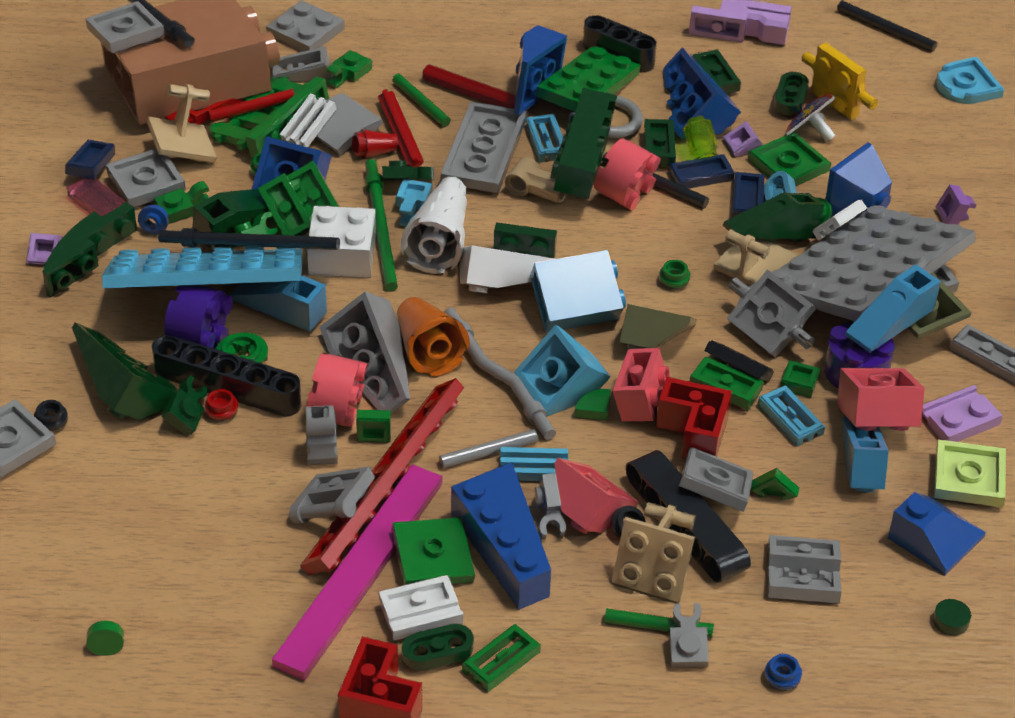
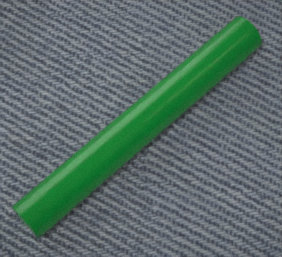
(418, 97)
(647, 621)

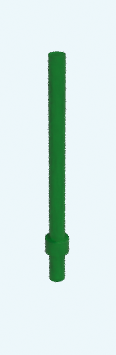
(374, 186)

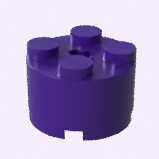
(198, 315)
(846, 353)

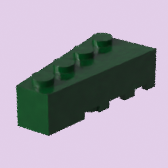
(584, 144)

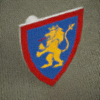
(811, 113)

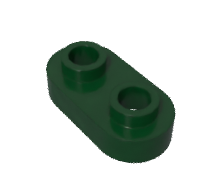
(791, 93)
(436, 647)

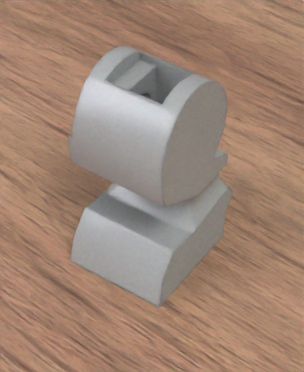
(321, 435)

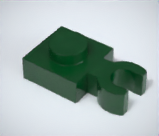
(399, 170)
(183, 407)

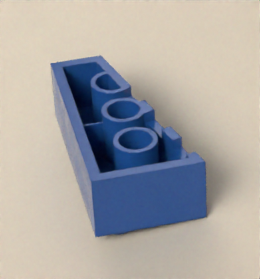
(504, 533)

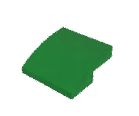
(294, 196)

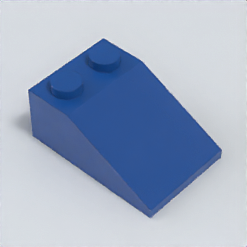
(539, 59)

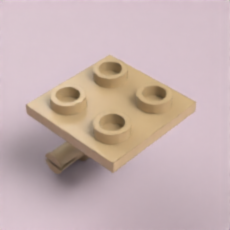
(178, 137)
(751, 257)
(652, 555)

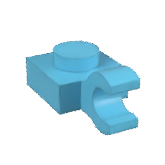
(411, 197)

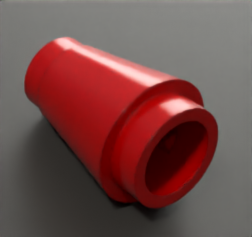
(373, 143)

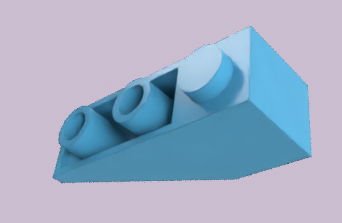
(293, 302)
(896, 308)

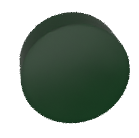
(952, 616)

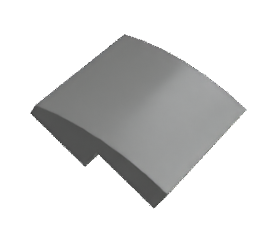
(344, 122)
(804, 569)

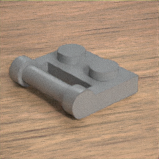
(331, 495)

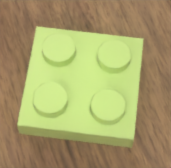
(970, 473)

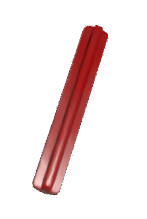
(468, 86)
(400, 127)

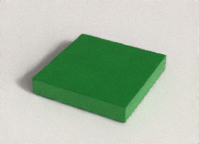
(792, 156)

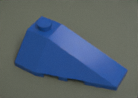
(696, 94)

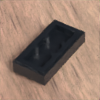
(739, 361)

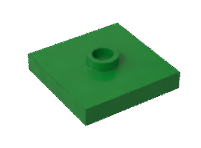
(433, 550)

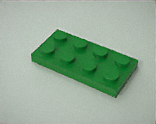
(590, 70)

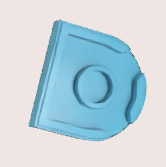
(968, 82)

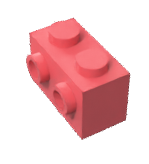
(640, 384)

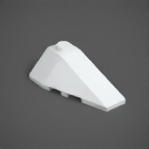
(495, 268)

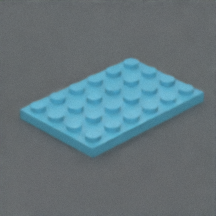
(202, 268)

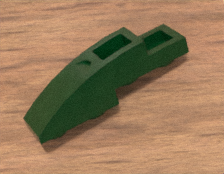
(79, 248)

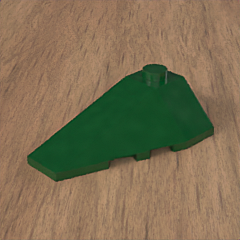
(120, 378)

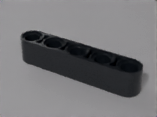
(248, 380)
(714, 543)

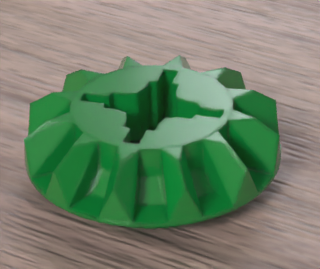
(243, 343)

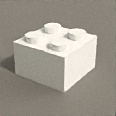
(357, 241)

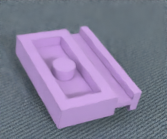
(961, 415)

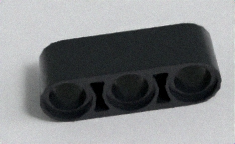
(620, 41)

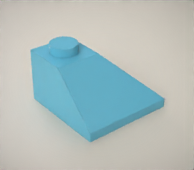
(560, 371)

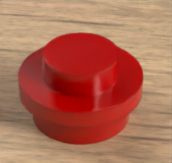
(221, 404)

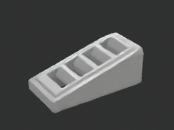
(304, 65)

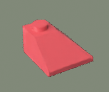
(588, 496)

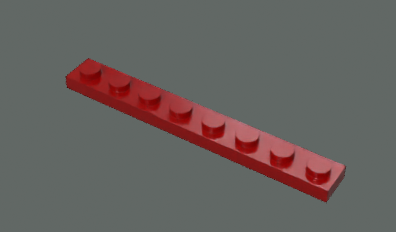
(390, 467)

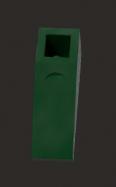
(228, 210)
(783, 216)

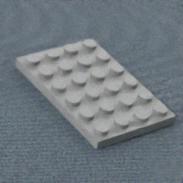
(865, 256)

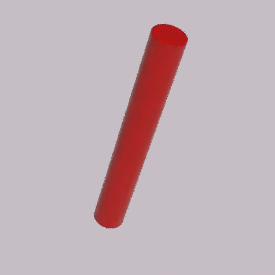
(250, 105)

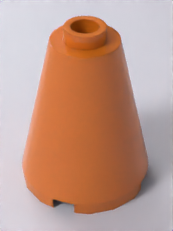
(431, 337)

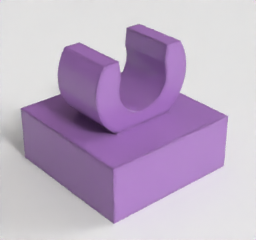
(954, 205)

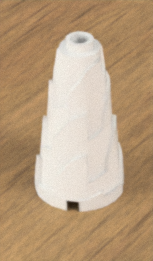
(436, 231)

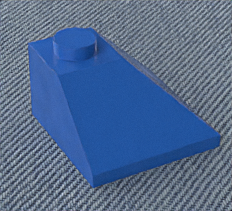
(286, 157)
(859, 178)
(933, 532)

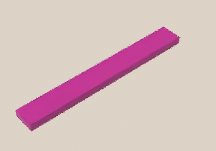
(355, 575)

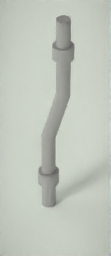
(532, 409)

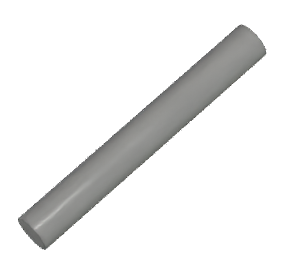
(487, 449)

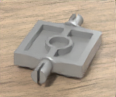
(771, 313)

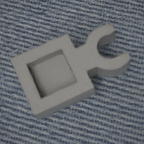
(688, 642)

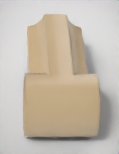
(529, 177)

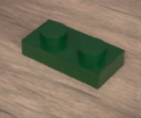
(718, 70)
(660, 139)
(525, 240)

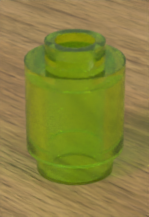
(700, 137)

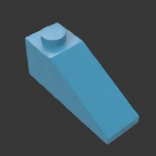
(864, 457)

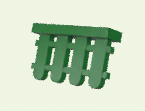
(264, 124)

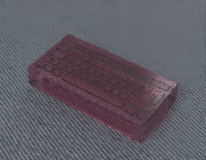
(94, 196)

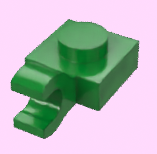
(348, 66)
(181, 204)
(259, 226)

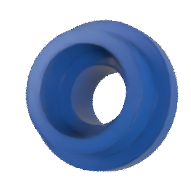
(156, 213)
(783, 664)

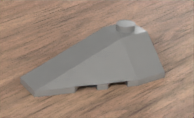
(371, 334)

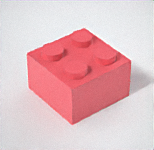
(880, 398)

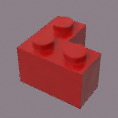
(696, 411)
(373, 685)

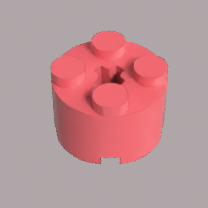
(627, 173)
(338, 384)

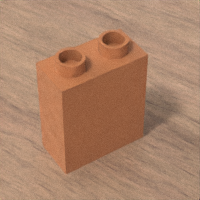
(226, 59)

